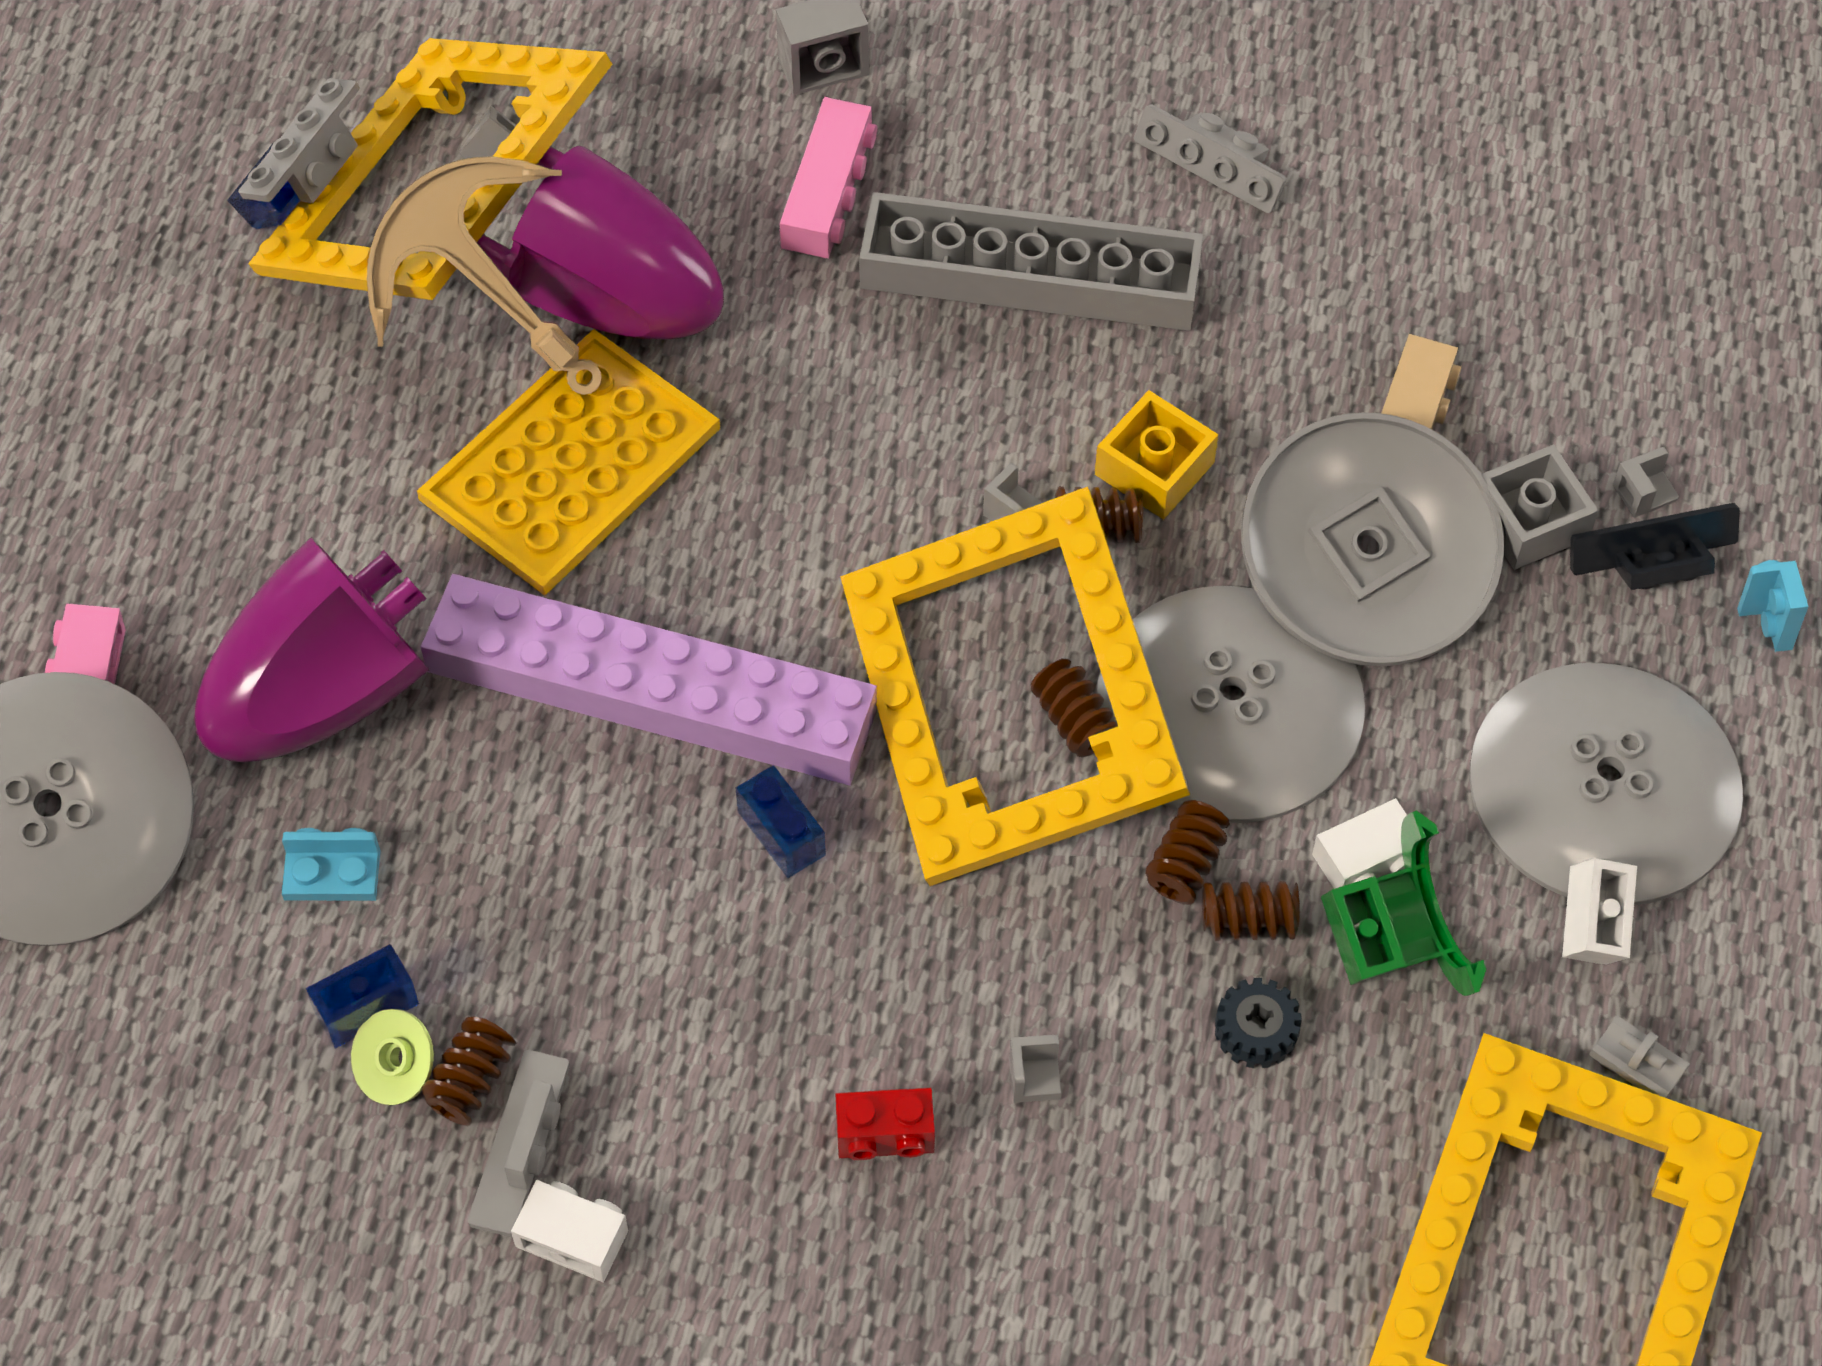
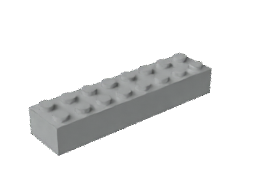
(1030, 261)

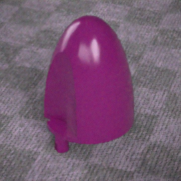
(608, 254)
(306, 658)

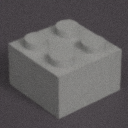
(822, 43)
(1539, 505)

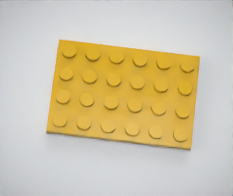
(568, 464)

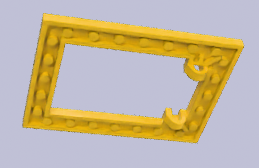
(558, 87)
(1134, 759)
(1506, 1103)

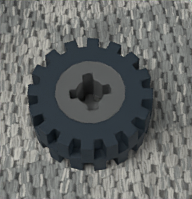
(1246, 1035)

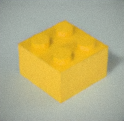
(1156, 453)

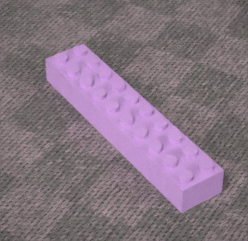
(650, 679)

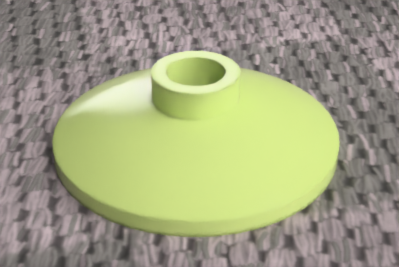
(377, 1056)

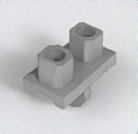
(1639, 1058)

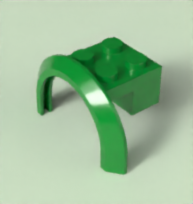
(1397, 919)

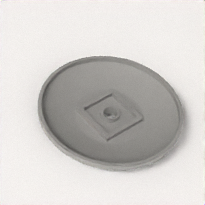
(1382, 481)
(1277, 741)
(1551, 807)
(119, 816)

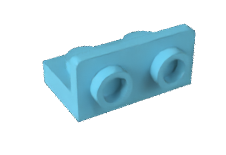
(1779, 596)
(330, 865)

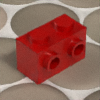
(885, 1123)

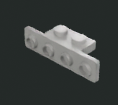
(309, 149)
(1213, 153)
(519, 1142)

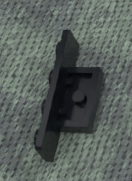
(1659, 547)

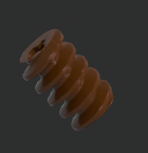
(1116, 513)
(1072, 705)
(1187, 851)
(1251, 910)
(465, 1067)

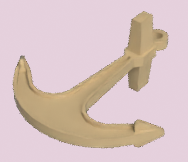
(432, 220)

